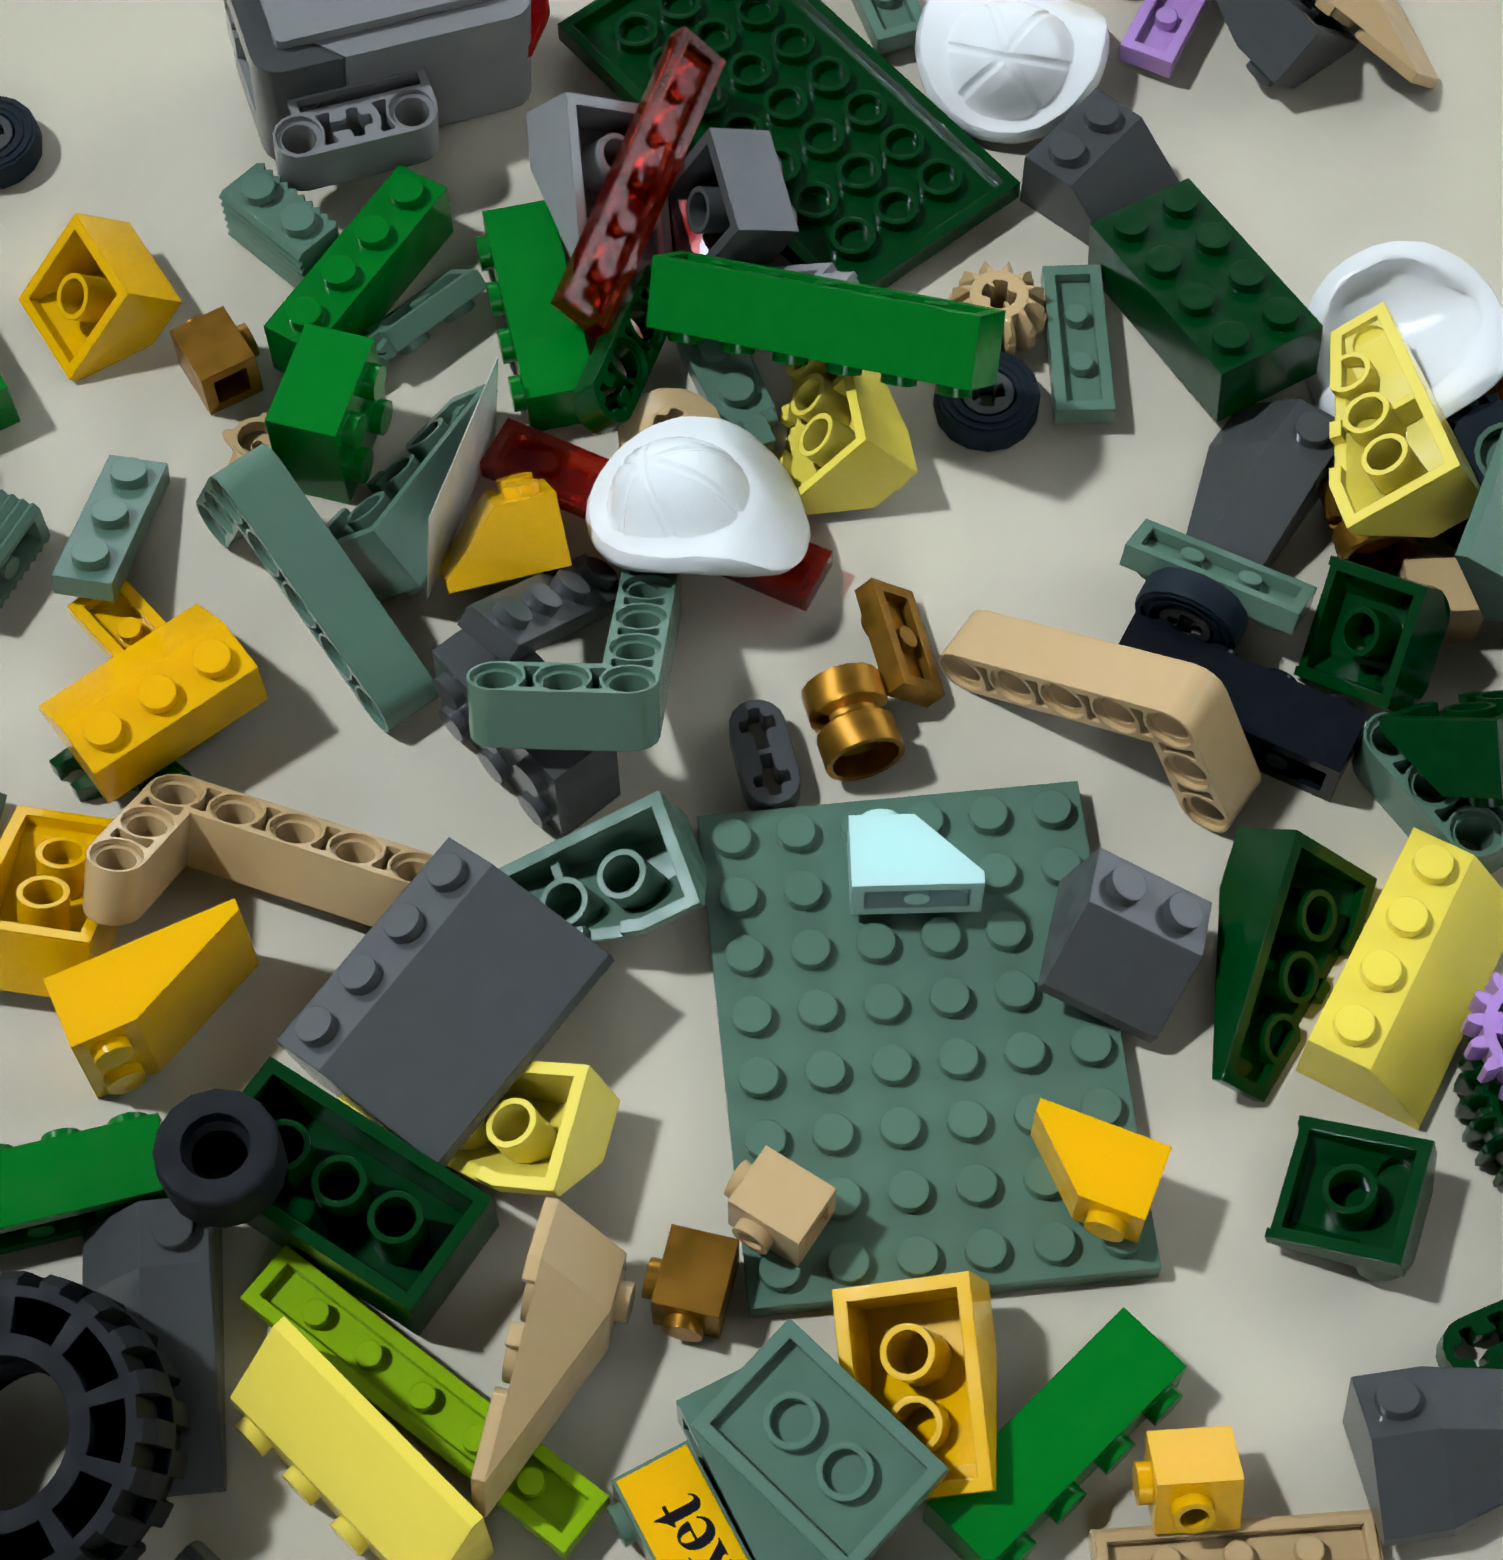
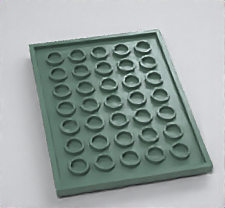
(910, 1048)

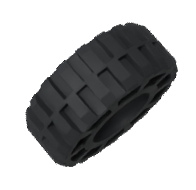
(119, 1415)

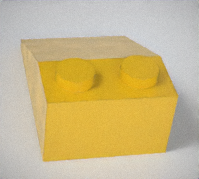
(43, 898)
(151, 996)
(932, 1363)

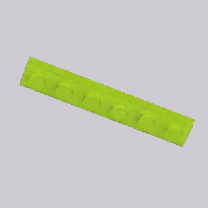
(421, 1396)

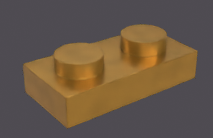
(899, 643)

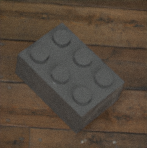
(552, 784)

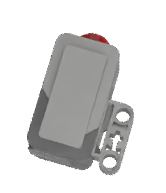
(371, 81)

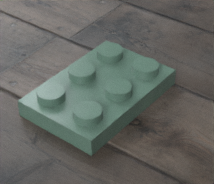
(819, 1447)

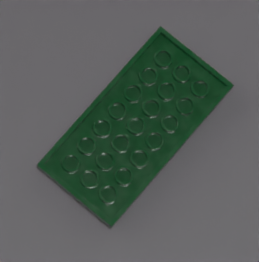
(861, 149)

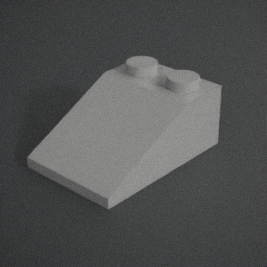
(570, 156)

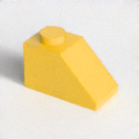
(1099, 1170)

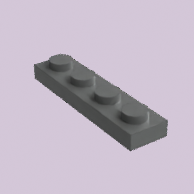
(542, 608)

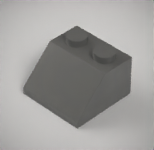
(1093, 165)
(732, 198)
(1123, 943)

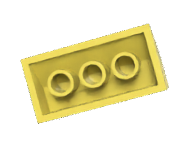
(1409, 981)
(351, 1457)

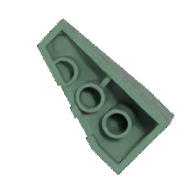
(390, 528)
(620, 871)

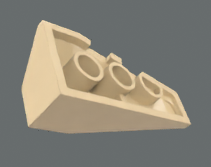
(1385, 33)
(569, 1314)

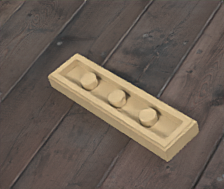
(1287, 1537)

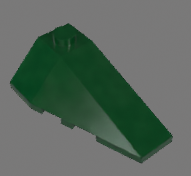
(1454, 747)
(1280, 929)

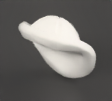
(1010, 64)
(1439, 306)
(697, 503)

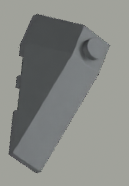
(1262, 478)
(173, 1280)
(1427, 1448)

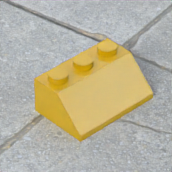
(155, 701)

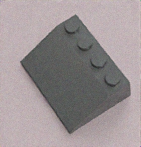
(444, 1002)

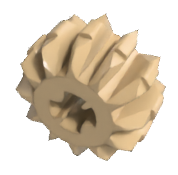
(1010, 292)

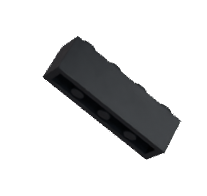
(1288, 725)

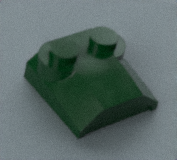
(1375, 635)
(1355, 1197)

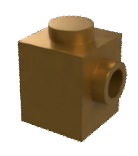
(218, 359)
(692, 1283)

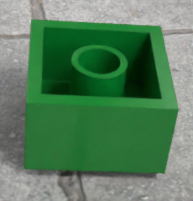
(329, 412)

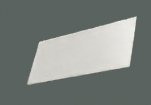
(461, 478)

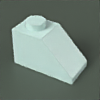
(907, 868)

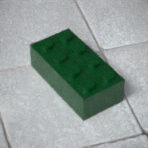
(1204, 299)
(361, 1201)

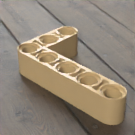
(1121, 691)
(243, 840)

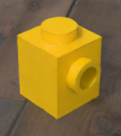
(1190, 1480)

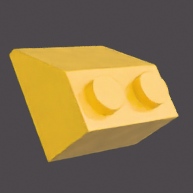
(98, 296)
(508, 536)

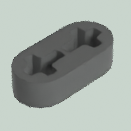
(777, 755)

